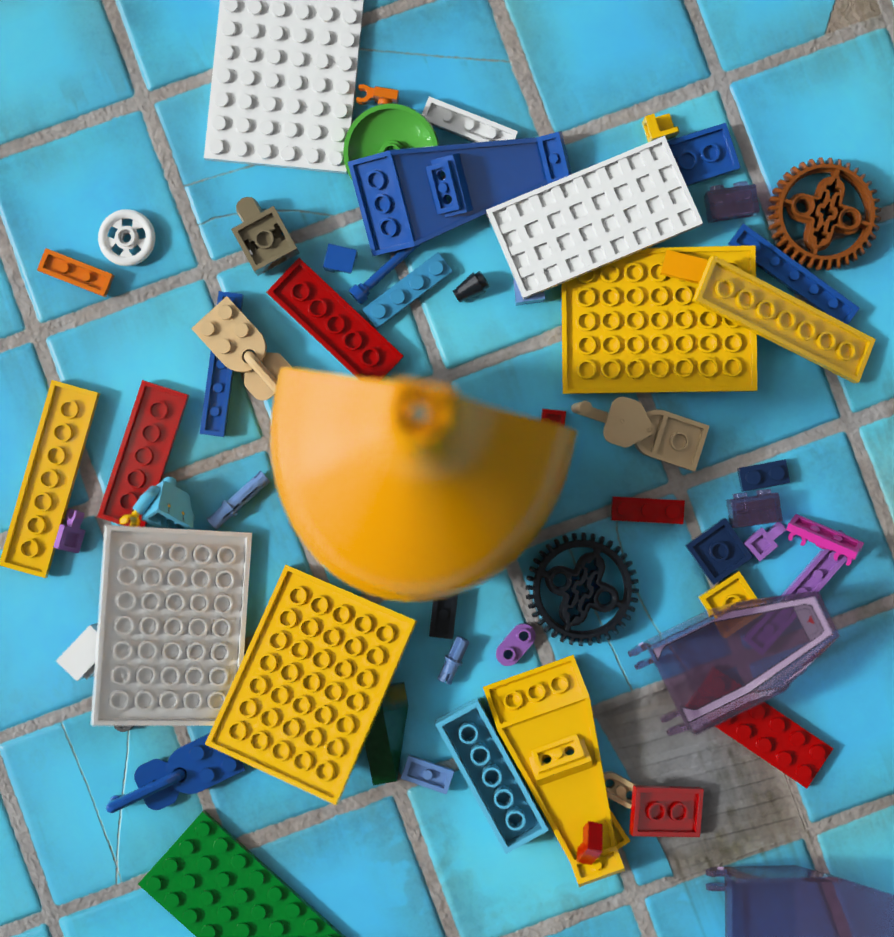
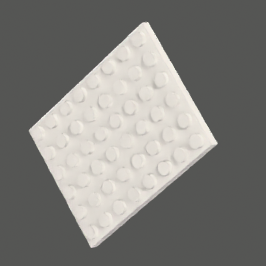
(284, 83)
(169, 624)

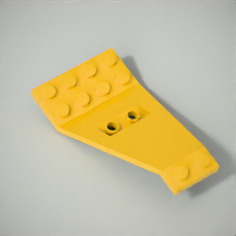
(542, 718)

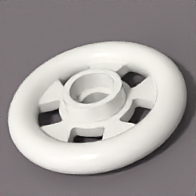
(116, 220)

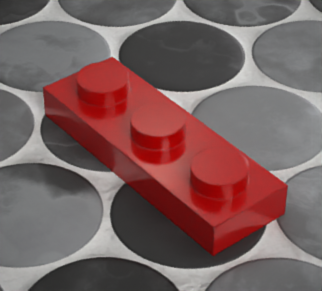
(647, 510)

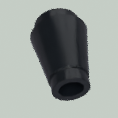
(472, 286)

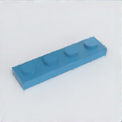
(407, 290)

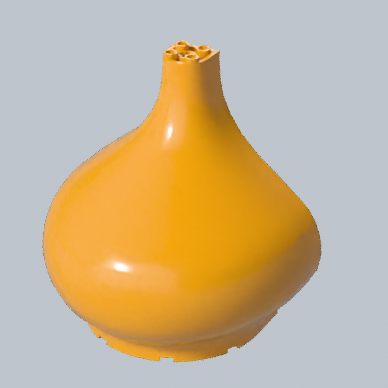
(409, 501)

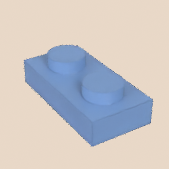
(427, 774)

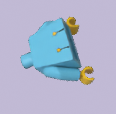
(163, 507)

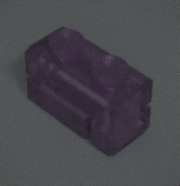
(731, 202)
(754, 509)

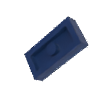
(763, 475)

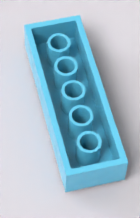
(491, 775)

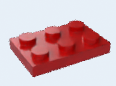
(666, 811)

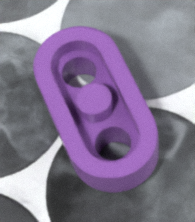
(515, 644)

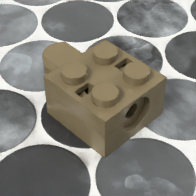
(262, 235)

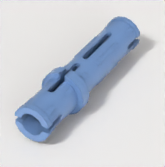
(238, 500)

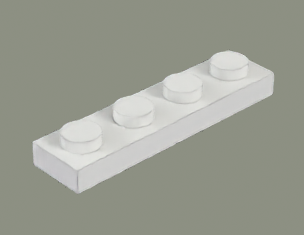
(465, 123)

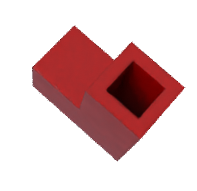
(592, 843)

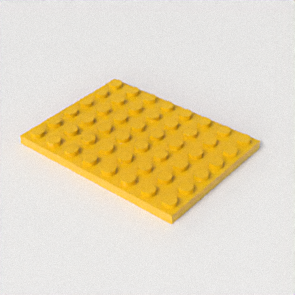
(646, 335)
(311, 684)

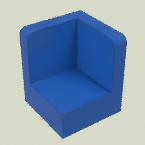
(339, 259)

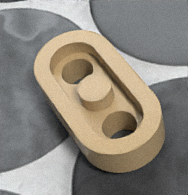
(619, 789)

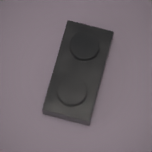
(443, 617)

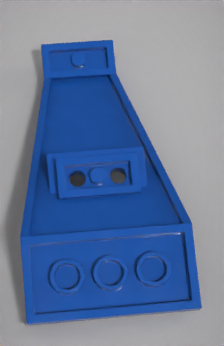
(406, 197)

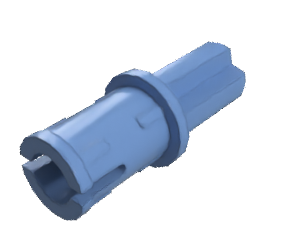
(453, 660)

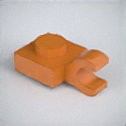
(378, 94)

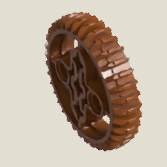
(833, 209)

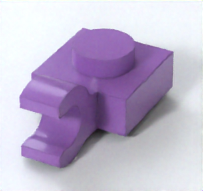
(70, 535)
(762, 542)

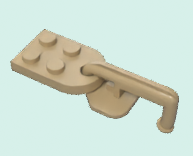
(231, 338)
(652, 432)

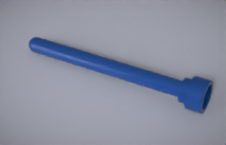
(361, 291)

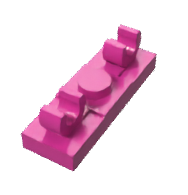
(824, 538)

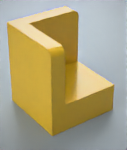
(659, 126)

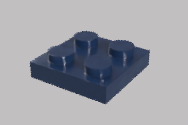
(718, 551)

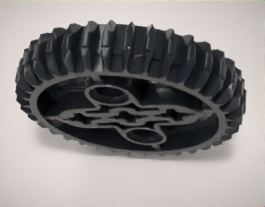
(577, 599)

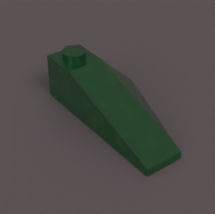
(387, 735)

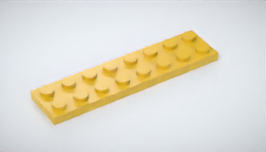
(783, 319)
(49, 478)

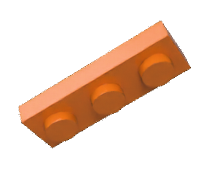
(75, 272)

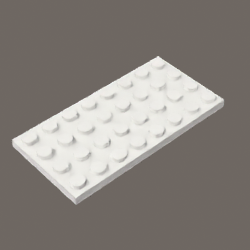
(594, 217)

